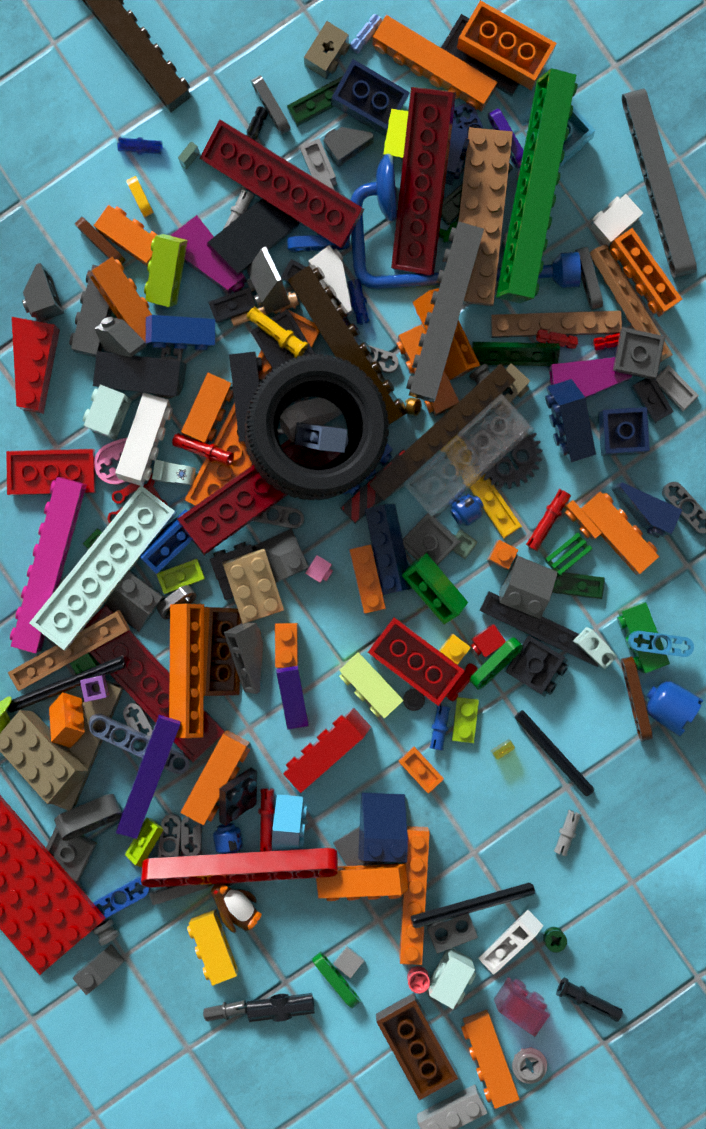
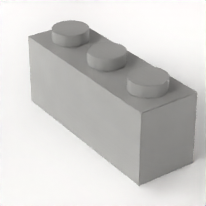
(453, 1111)

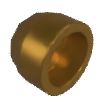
(413, 406)

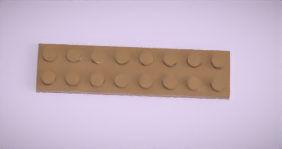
(484, 205)

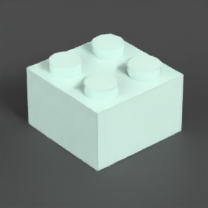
(107, 412)
(451, 978)

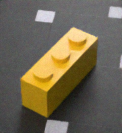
(212, 947)

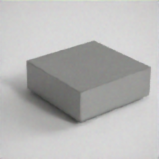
(348, 961)

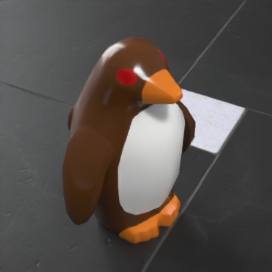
(235, 907)

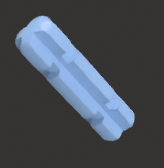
(365, 33)

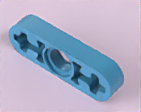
(677, 640)

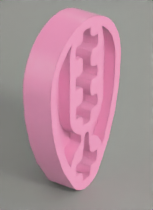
(104, 456)

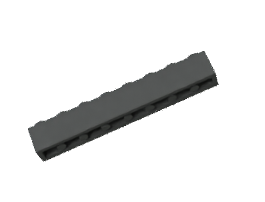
(446, 311)

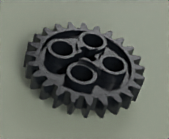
(528, 446)

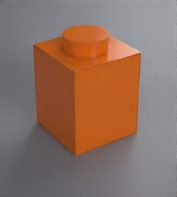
(502, 554)

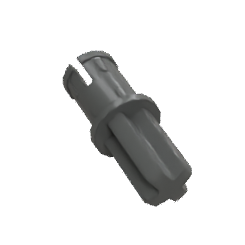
(225, 1011)

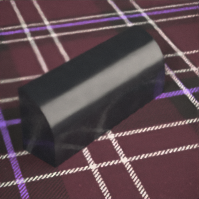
(139, 374)

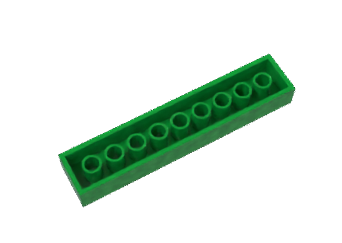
(536, 186)

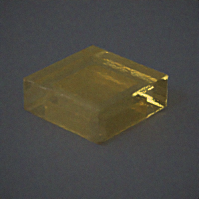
(502, 749)

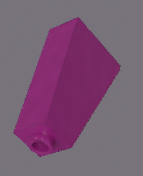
(204, 260)
(588, 375)

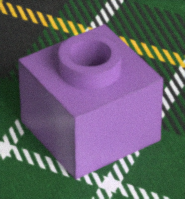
(87, 688)

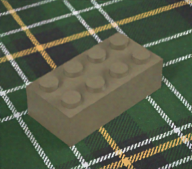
(45, 765)

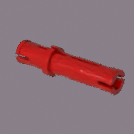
(210, 452)
(553, 511)
(267, 818)

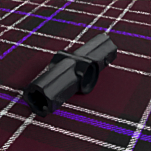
(280, 1007)

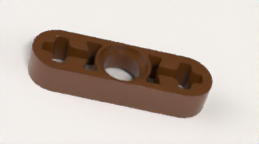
(98, 240)

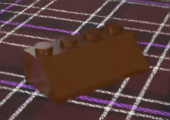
(219, 668)

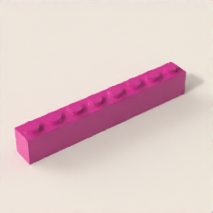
(49, 560)

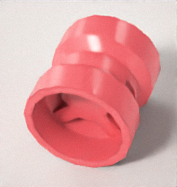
(419, 984)

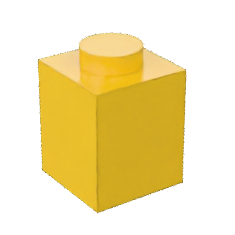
(454, 648)

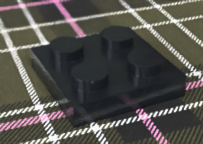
(237, 796)

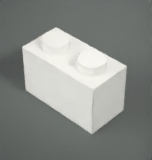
(616, 219)

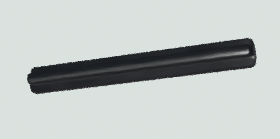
(554, 753)

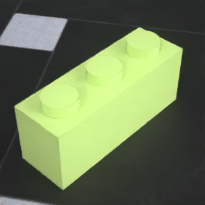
(370, 686)

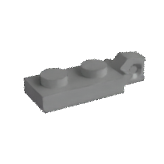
(318, 162)

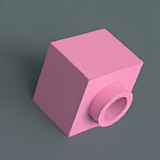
(319, 569)

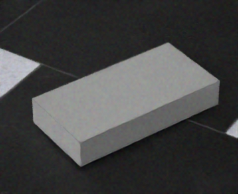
(676, 388)

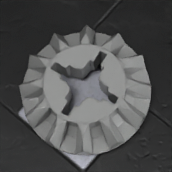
(524, 1074)

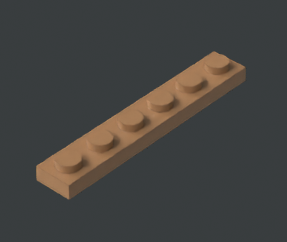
(625, 294)
(565, 322)
(57, 658)

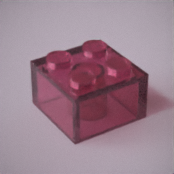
(522, 1006)

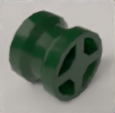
(551, 935)

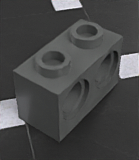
(454, 935)

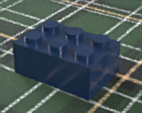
(368, 96)
(570, 420)

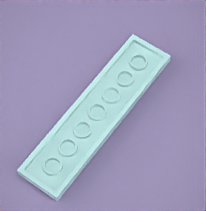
(102, 568)

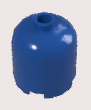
(672, 706)

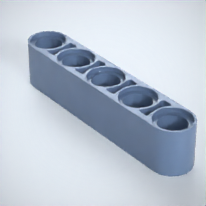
(130, 737)

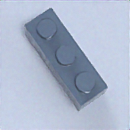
(321, 437)

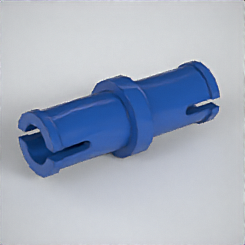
(440, 727)

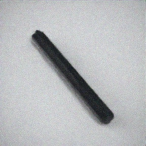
(66, 684)
(472, 905)

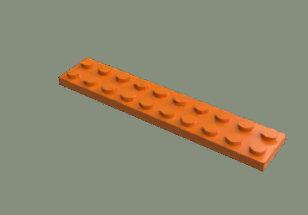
(215, 474)

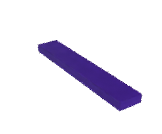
(148, 776)

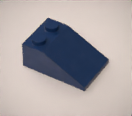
(649, 511)
(383, 828)

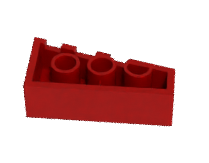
(33, 361)
(326, 751)

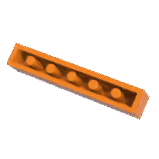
(433, 63)
(187, 668)
(415, 898)

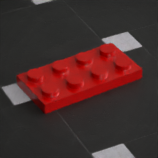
(35, 470)

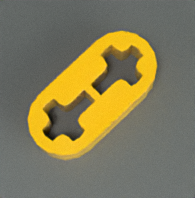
(139, 196)

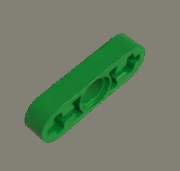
(496, 663)
(336, 979)

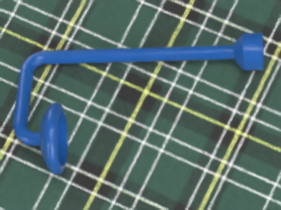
(564, 269)

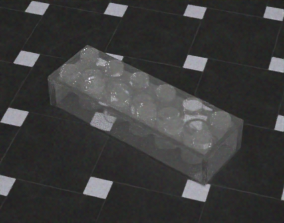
(468, 456)

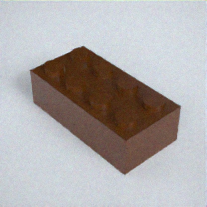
(416, 1046)

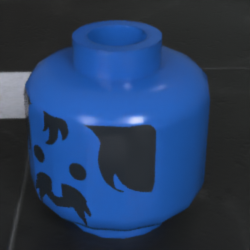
(467, 509)
(227, 839)

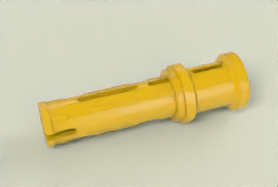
(284, 338)

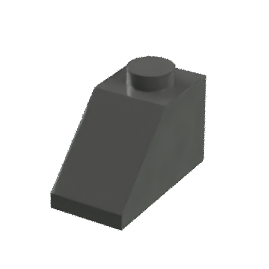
(346, 143)
(119, 337)
(98, 969)

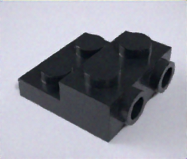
(217, 565)
(538, 666)

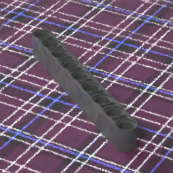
(659, 183)

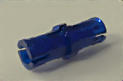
(140, 146)
(358, 302)

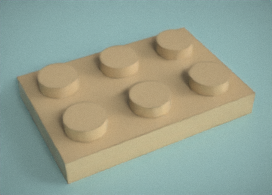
(253, 586)

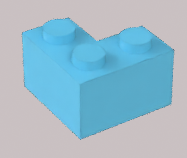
(287, 826)

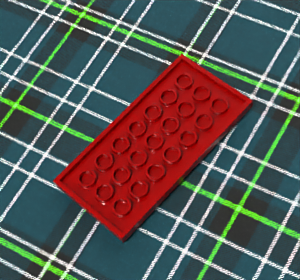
(39, 901)

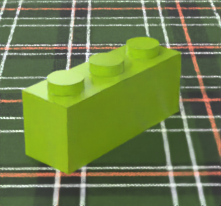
(165, 270)

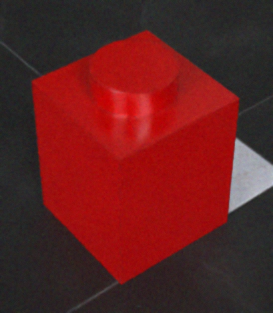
(487, 641)

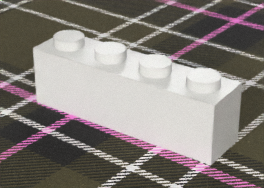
(143, 439)

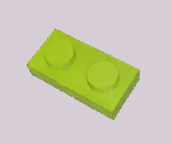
(180, 576)
(465, 719)
(143, 845)

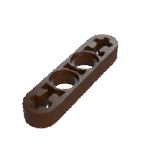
(636, 698)

